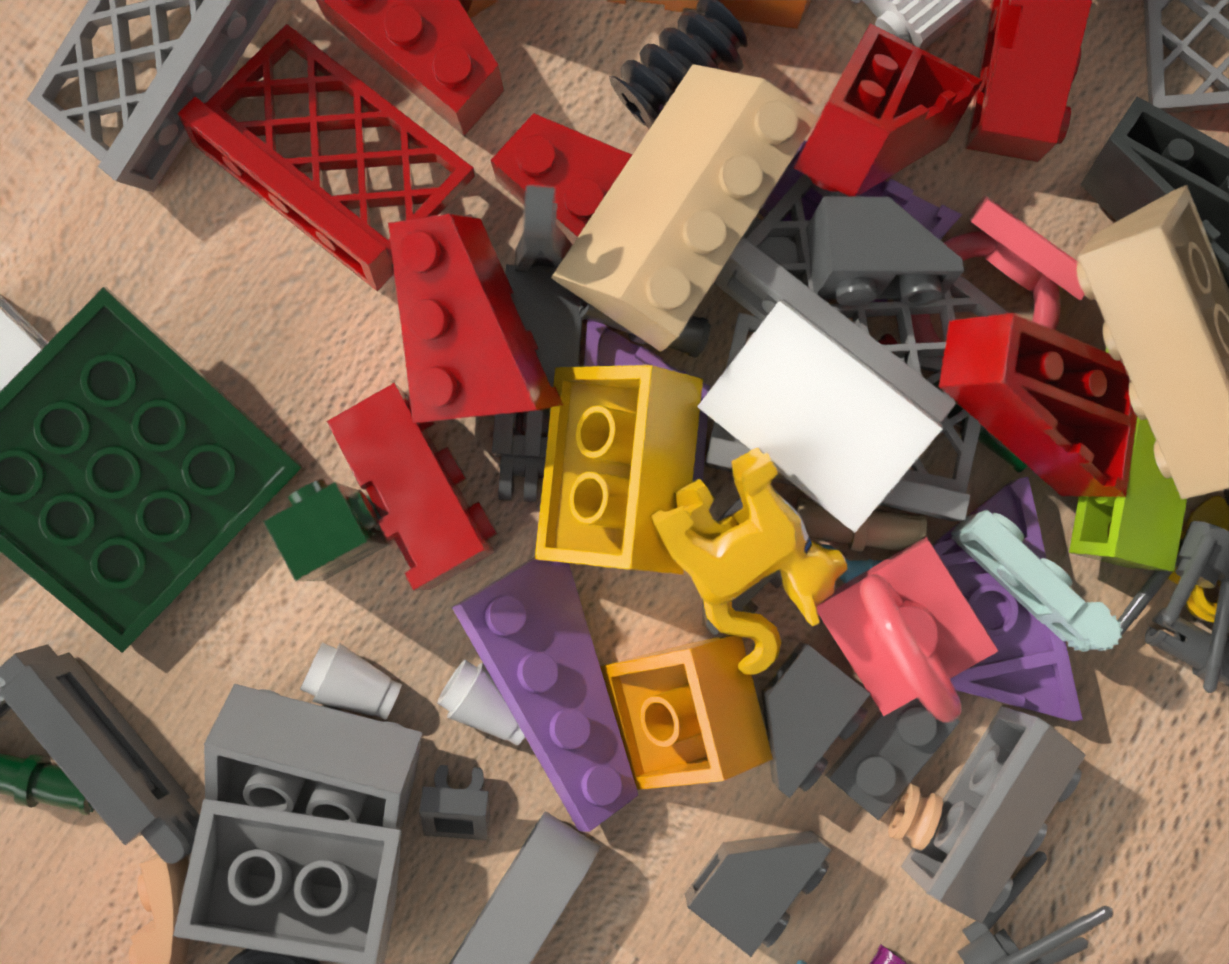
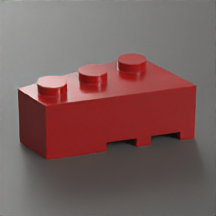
(427, 49)
(413, 488)

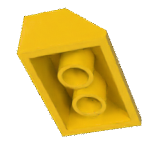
(614, 462)

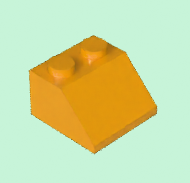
(687, 714)

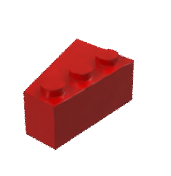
(1027, 76)
(884, 114)
(560, 158)
(461, 325)
(1045, 400)

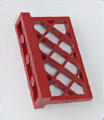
(282, 180)

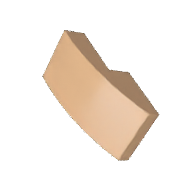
(160, 893)

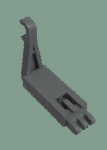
(555, 324)
(98, 750)

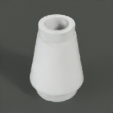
(349, 682)
(477, 703)

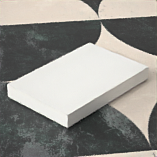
(819, 415)

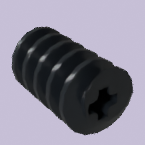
(701, 40)

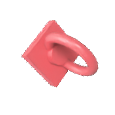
(1018, 254)
(908, 631)

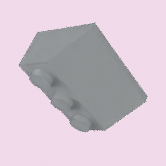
(309, 759)
(996, 813)
(290, 884)

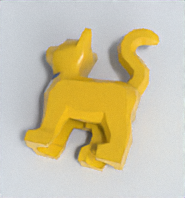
(743, 549)

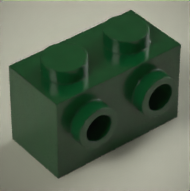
(325, 530)

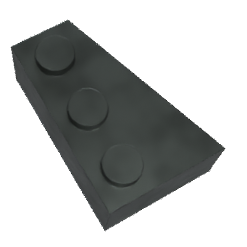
(1158, 154)

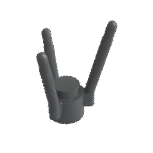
(1200, 562)
(1051, 949)

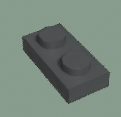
(889, 755)

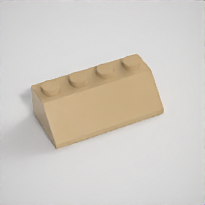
(684, 201)
(1171, 330)

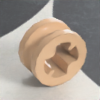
(915, 817)

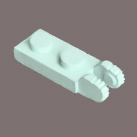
(1036, 582)

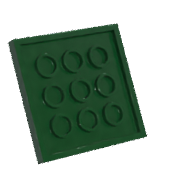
(124, 470)

